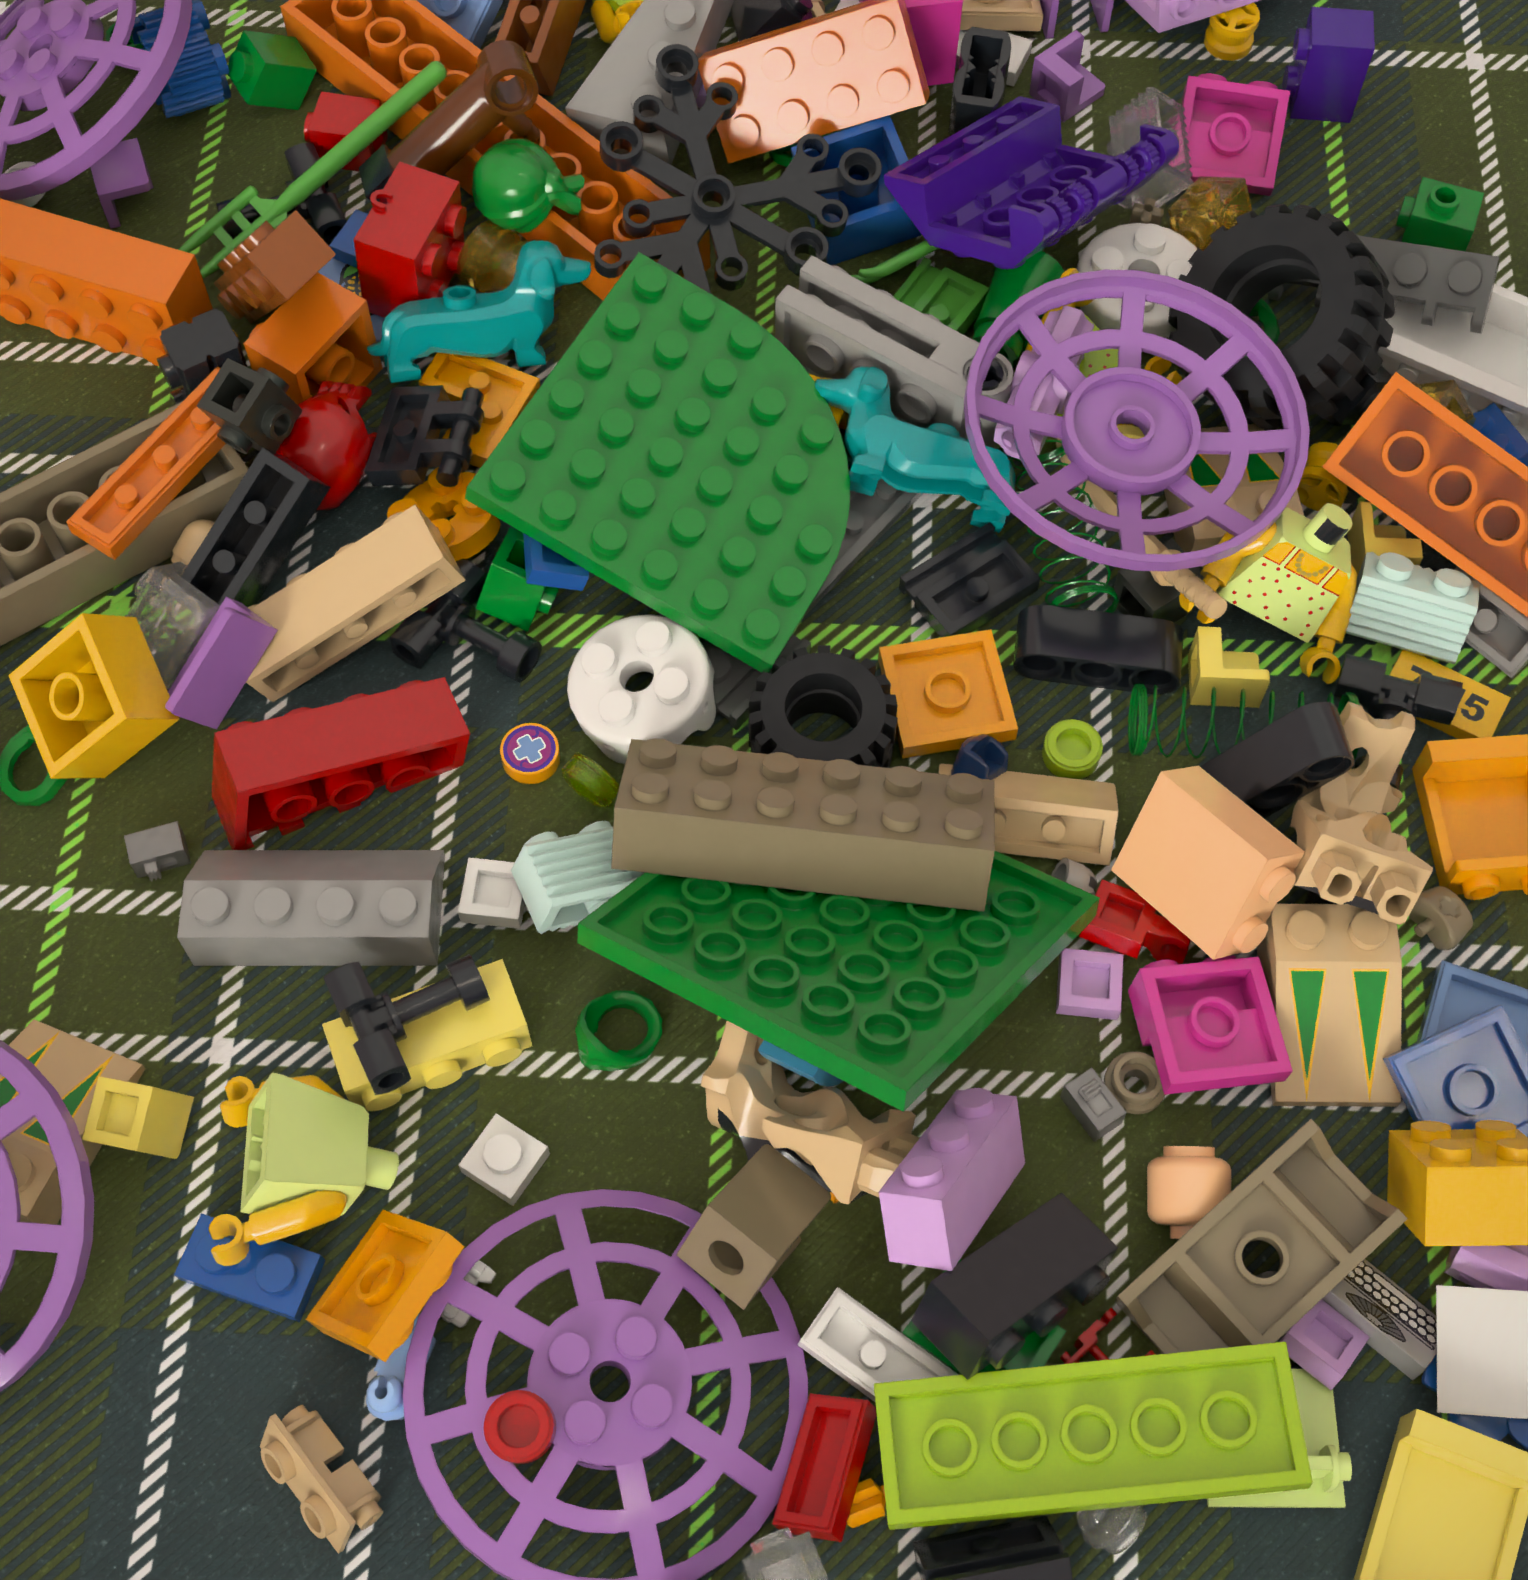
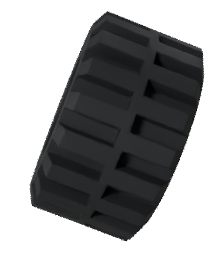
(824, 685)

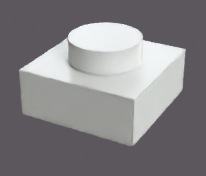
(490, 895)
(504, 1159)

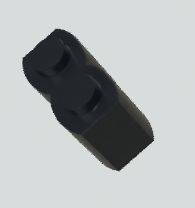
(980, 76)

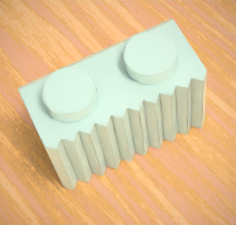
(1413, 606)
(568, 875)

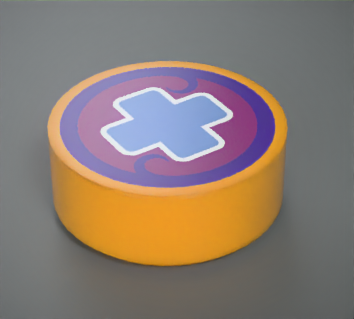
(530, 753)

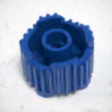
(200, 71)

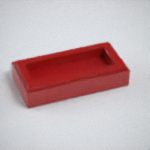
(825, 1466)

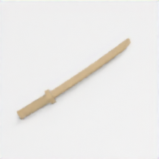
(1183, 580)

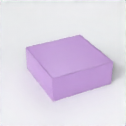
(1089, 984)
(1324, 1343)

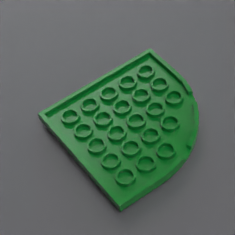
(681, 465)
(843, 980)

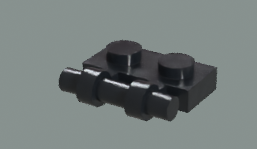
(410, 433)

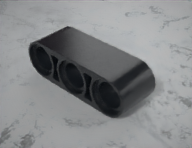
(1098, 649)
(1285, 759)

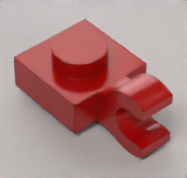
(1129, 922)

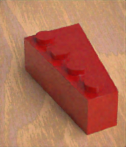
(333, 756)

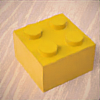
(92, 696)
(1461, 1183)

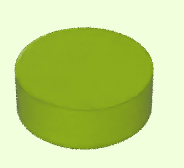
(1072, 749)

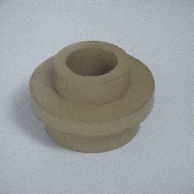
(1140, 1066)

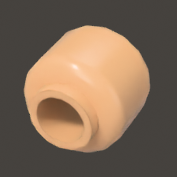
(1185, 1186)

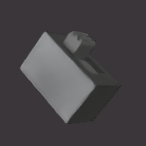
(157, 850)
(1093, 1104)

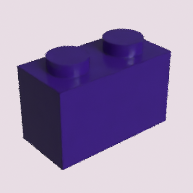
(1329, 64)

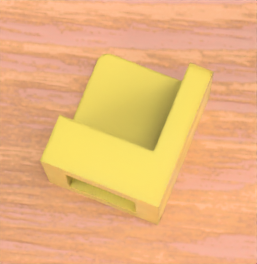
(1379, 539)
(1225, 671)
(138, 1117)

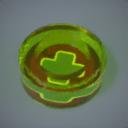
(590, 780)

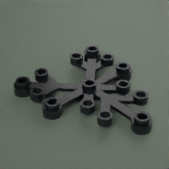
(693, 127)

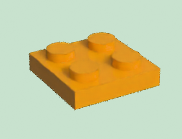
(948, 692)
(385, 1284)

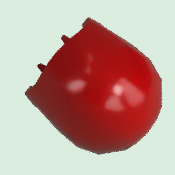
(332, 439)

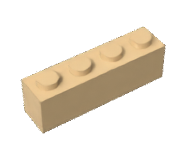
(352, 600)

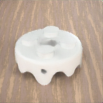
(1136, 248)
(668, 709)

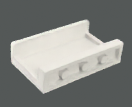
(1483, 365)

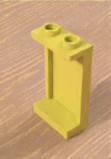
(1446, 1505)

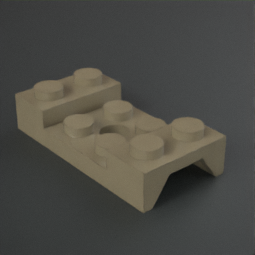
(1300, 1205)

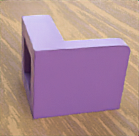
(1062, 79)
(120, 175)

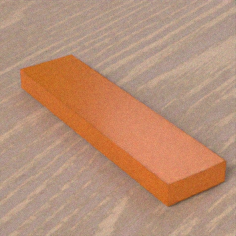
(149, 477)

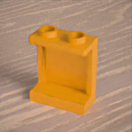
(1476, 812)

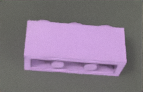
(952, 1179)

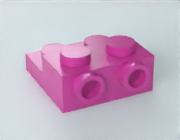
(1234, 129)
(1209, 1024)

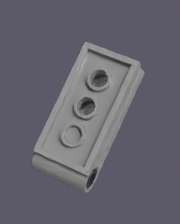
(847, 324)

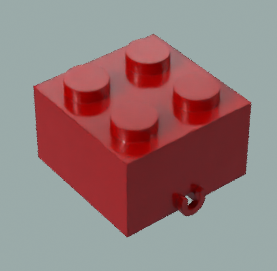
(410, 239)

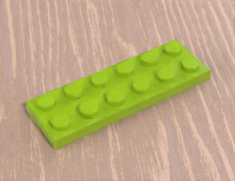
(1090, 1436)

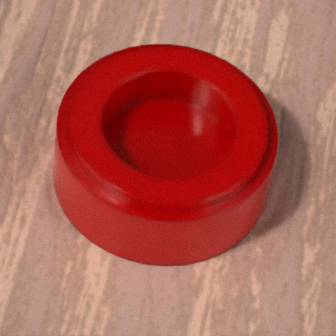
(519, 1427)

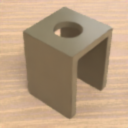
(753, 1225)

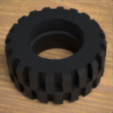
(1283, 248)

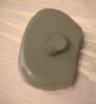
(1441, 917)

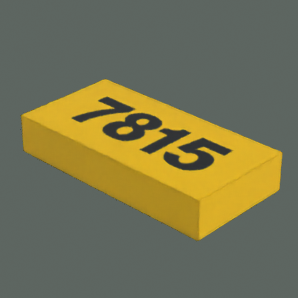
(1478, 706)

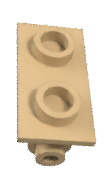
(331, 1503)

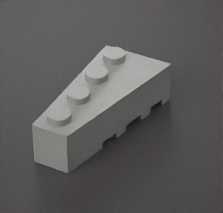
(630, 66)

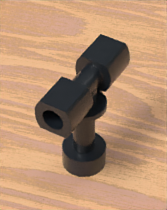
(321, 207)
(453, 619)
(1387, 695)
(381, 1022)

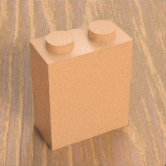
(1207, 862)

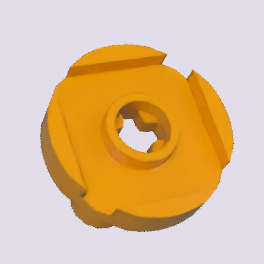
(469, 528)

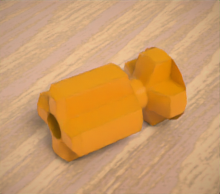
(867, 1503)

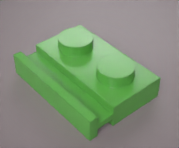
(944, 295)

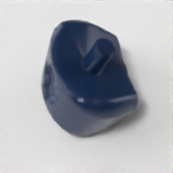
(981, 757)

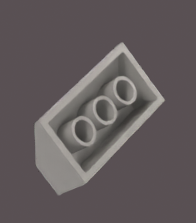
(313, 908)

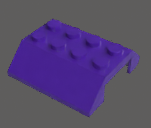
(1013, 186)

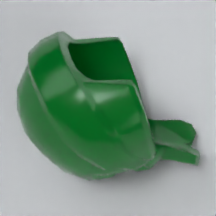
(520, 184)

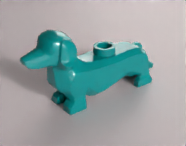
(482, 322)
(909, 455)

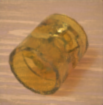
(490, 258)

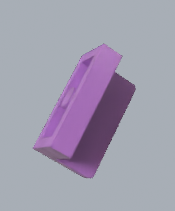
(220, 664)

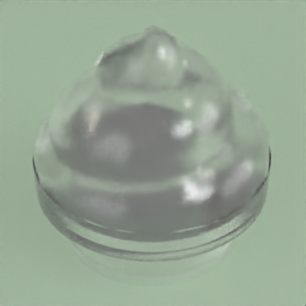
(1112, 1527)

